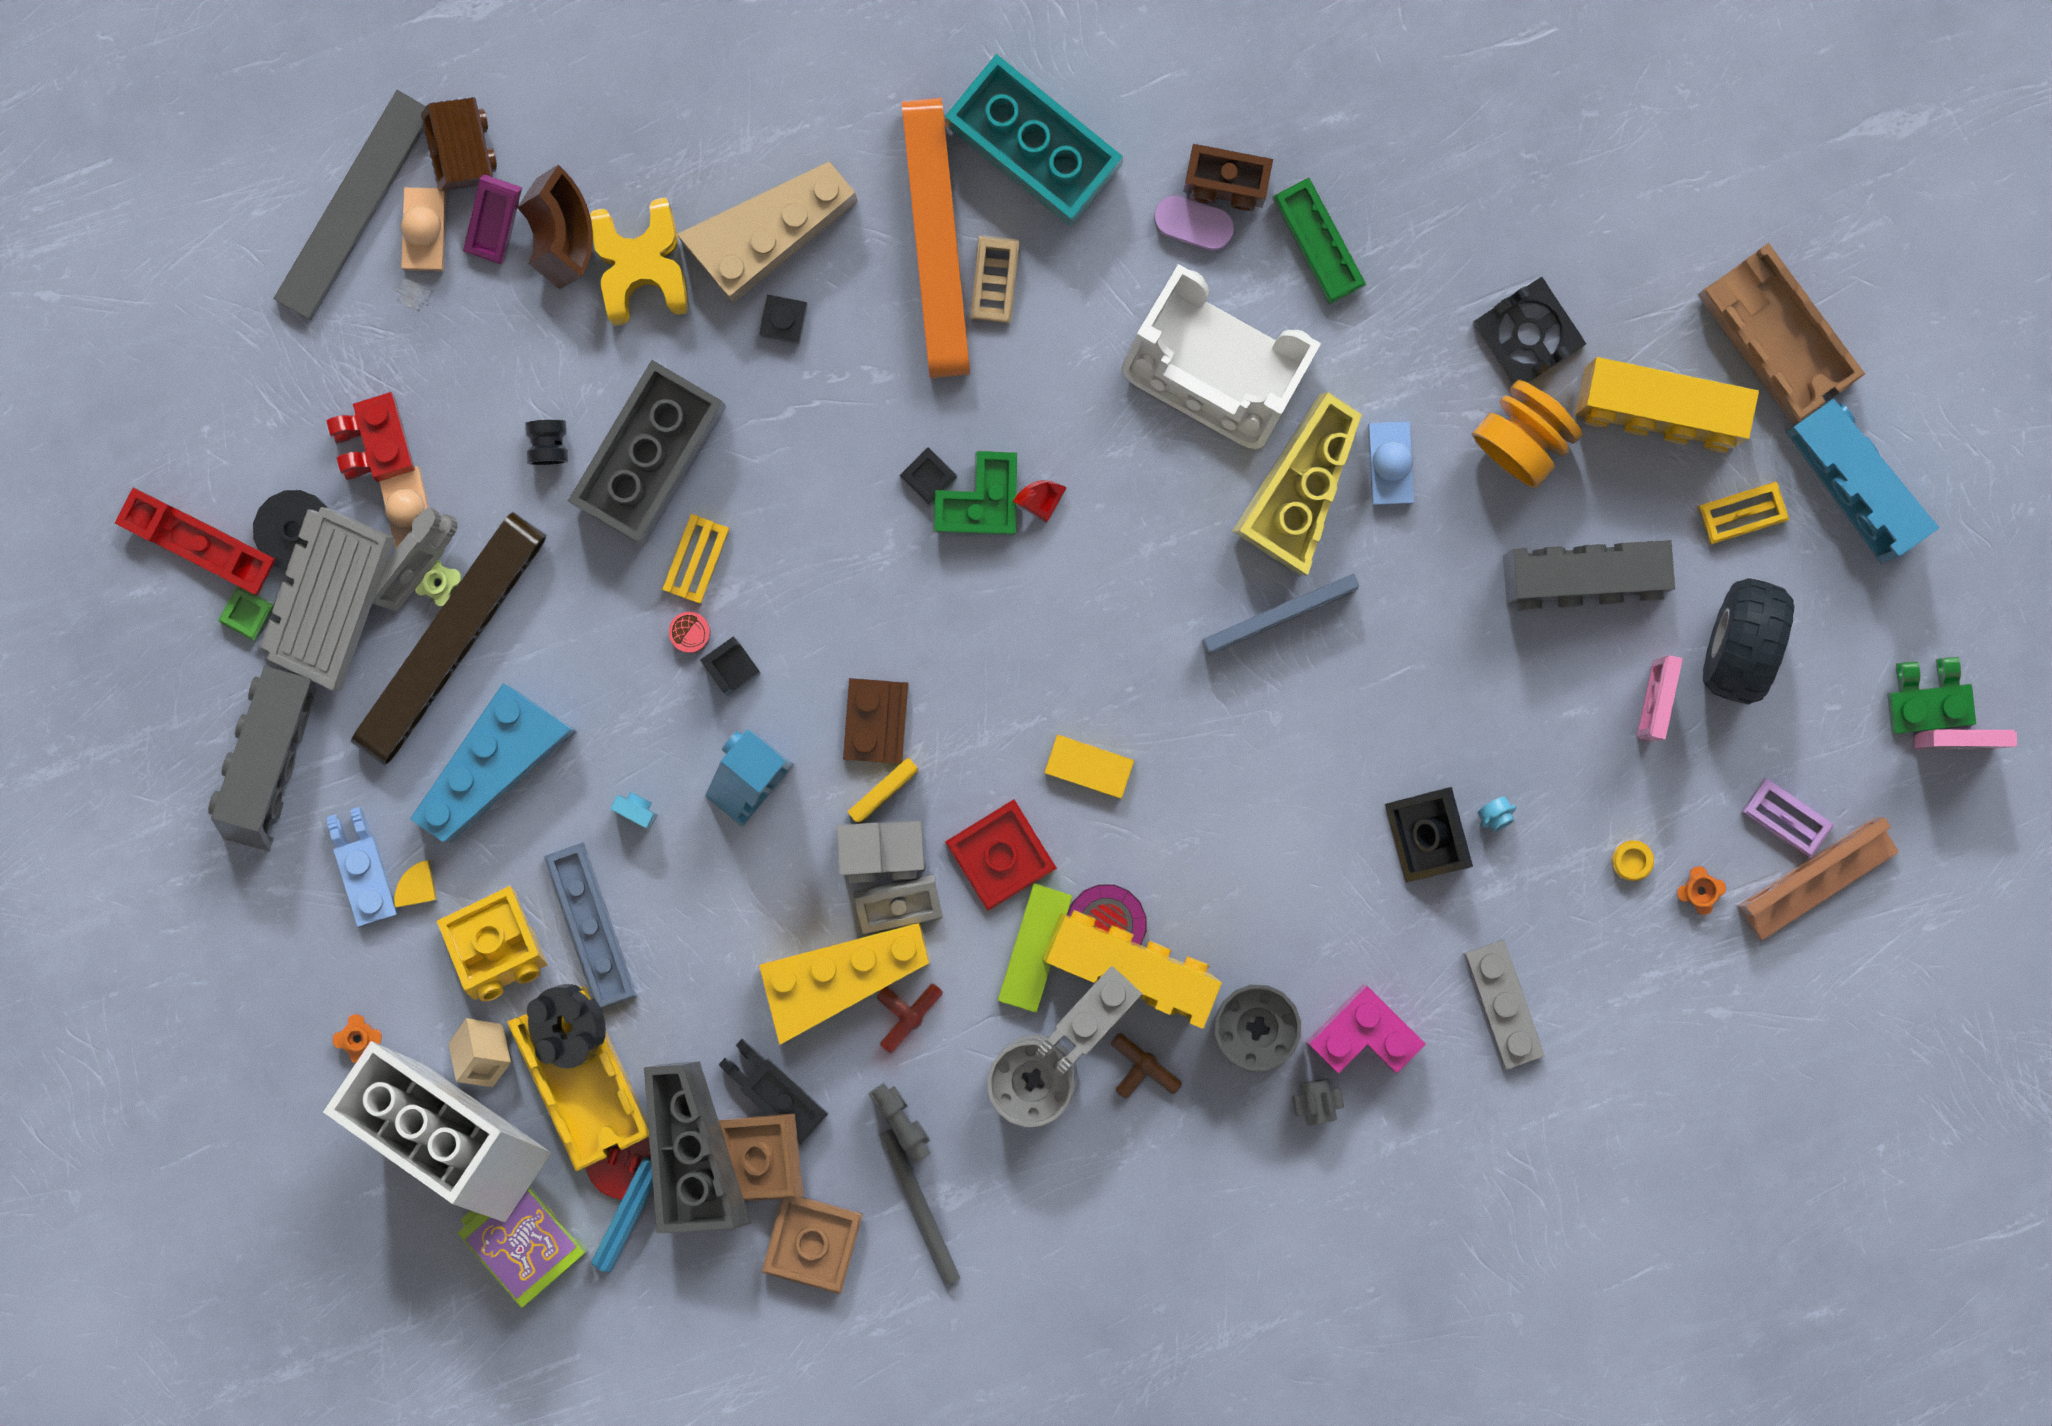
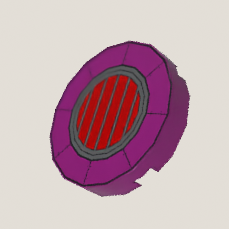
(1114, 907)

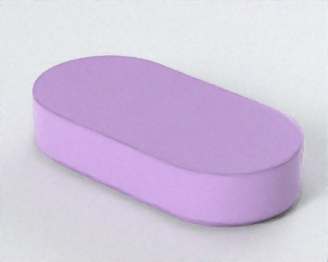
(1194, 223)

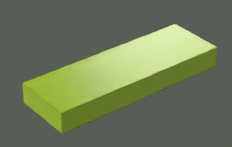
(1027, 969)

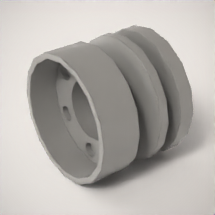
(1009, 1085)

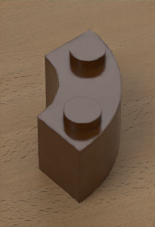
(558, 226)

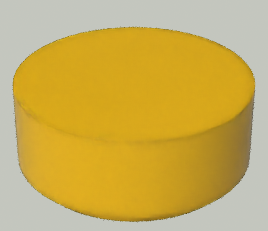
(1632, 860)

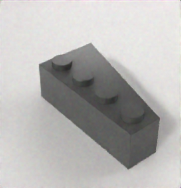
(1588, 573)
(262, 757)
(689, 1156)

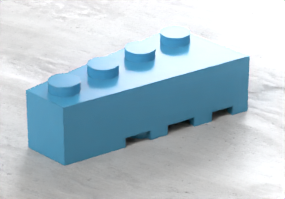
(1861, 482)
(491, 760)

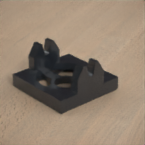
(1539, 293)

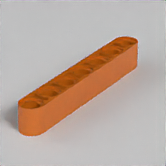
(935, 238)

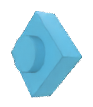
(635, 809)

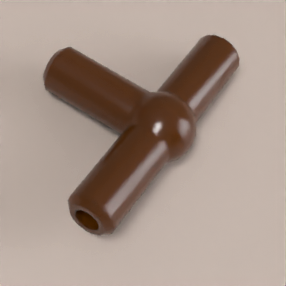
(1144, 1065)

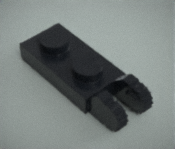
(775, 1091)

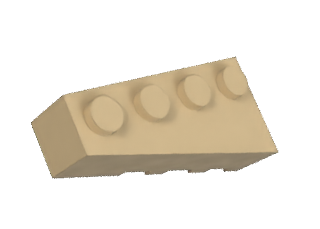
(763, 232)

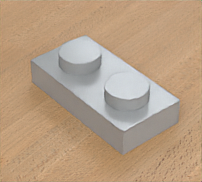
(898, 904)

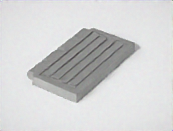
(329, 597)

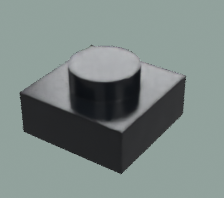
(783, 319)

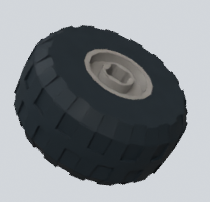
(1748, 641)

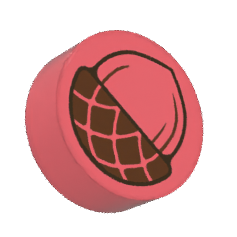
(689, 632)

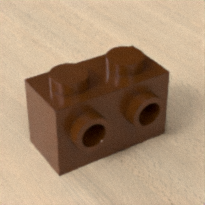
(1228, 177)

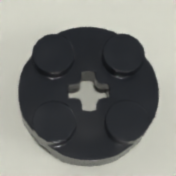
(546, 1030)

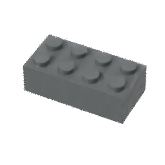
(647, 453)

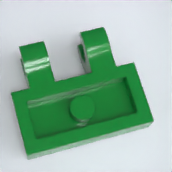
(1931, 708)

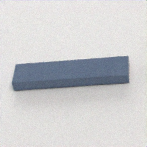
(1280, 614)
(590, 925)

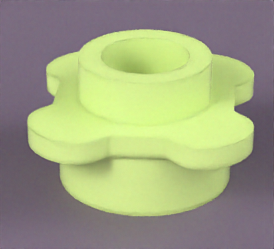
(449, 581)

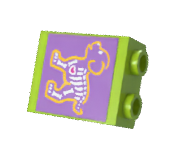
(525, 1249)

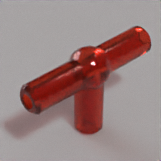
(909, 1017)

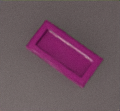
(492, 219)

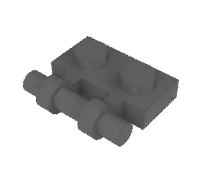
(910, 1136)

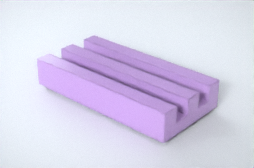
(1758, 798)

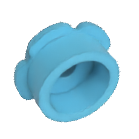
(1497, 814)

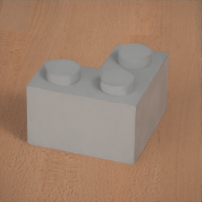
(880, 849)

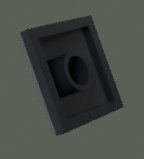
(1428, 834)

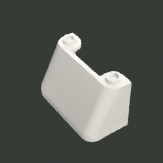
(1216, 363)

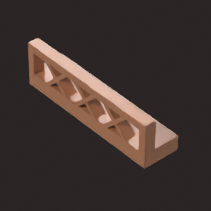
(1819, 878)

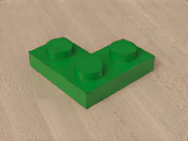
(989, 506)

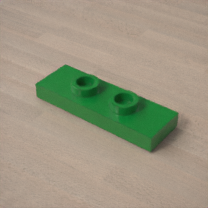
(1319, 241)

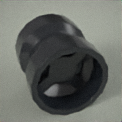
(546, 442)

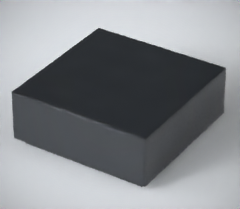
(927, 475)

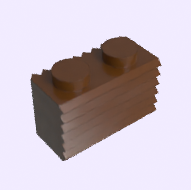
(458, 143)

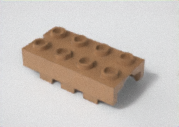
(1781, 334)

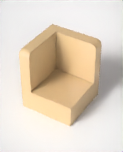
(479, 1052)

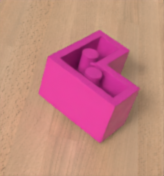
(1363, 1022)

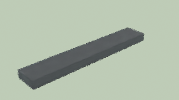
(352, 206)

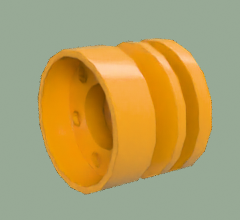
(1533, 426)

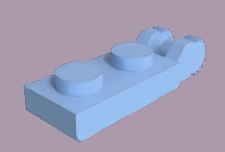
(362, 871)

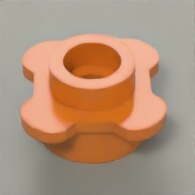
(1713, 889)
(356, 1026)

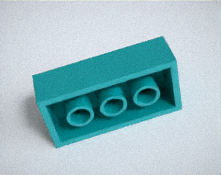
(1033, 140)

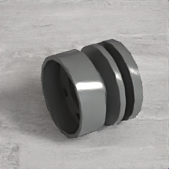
(1278, 1015)

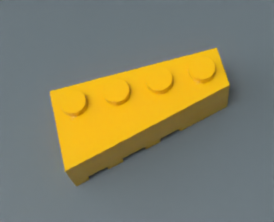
(827, 980)

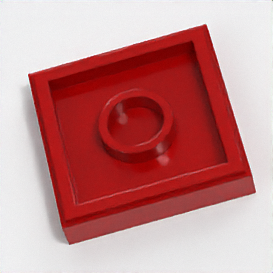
(1000, 855)

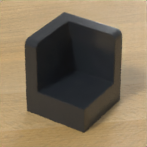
(730, 666)

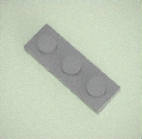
(1504, 1004)

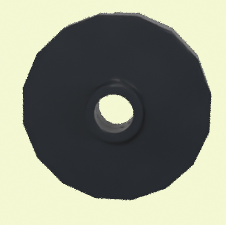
(274, 518)

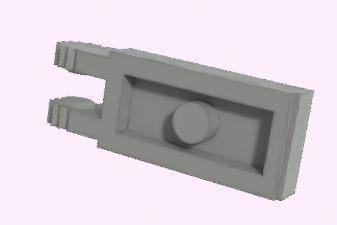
(414, 558)
(1091, 1018)

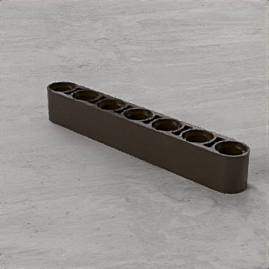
(448, 638)

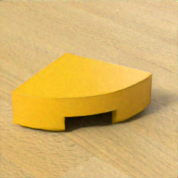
(416, 885)

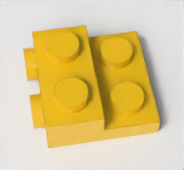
(492, 945)

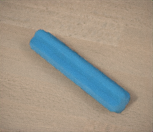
(624, 1218)

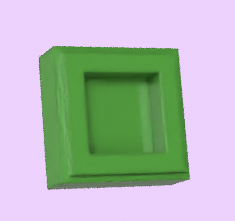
(246, 613)

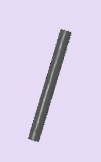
(919, 1207)

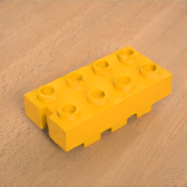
(587, 1103)

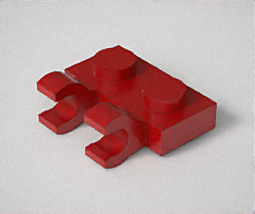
(383, 437)

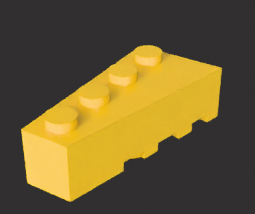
(1162, 980)

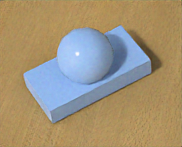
(1391, 463)

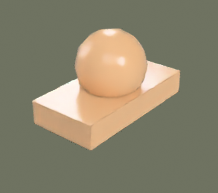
(423, 229)
(403, 501)

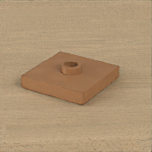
(764, 1156)
(812, 1243)

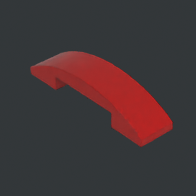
(195, 541)

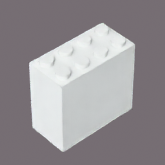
(437, 1132)

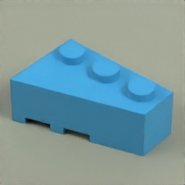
(746, 775)

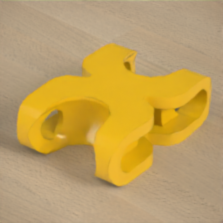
(639, 261)

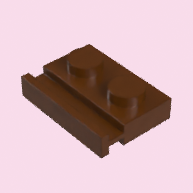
(875, 721)

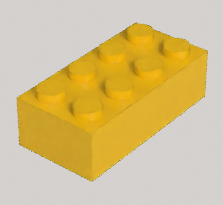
(1666, 404)

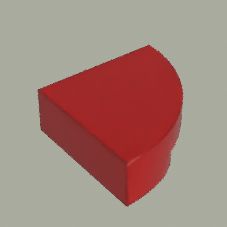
(1040, 498)

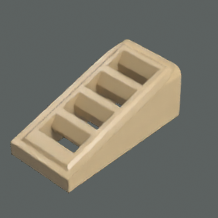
(999, 244)

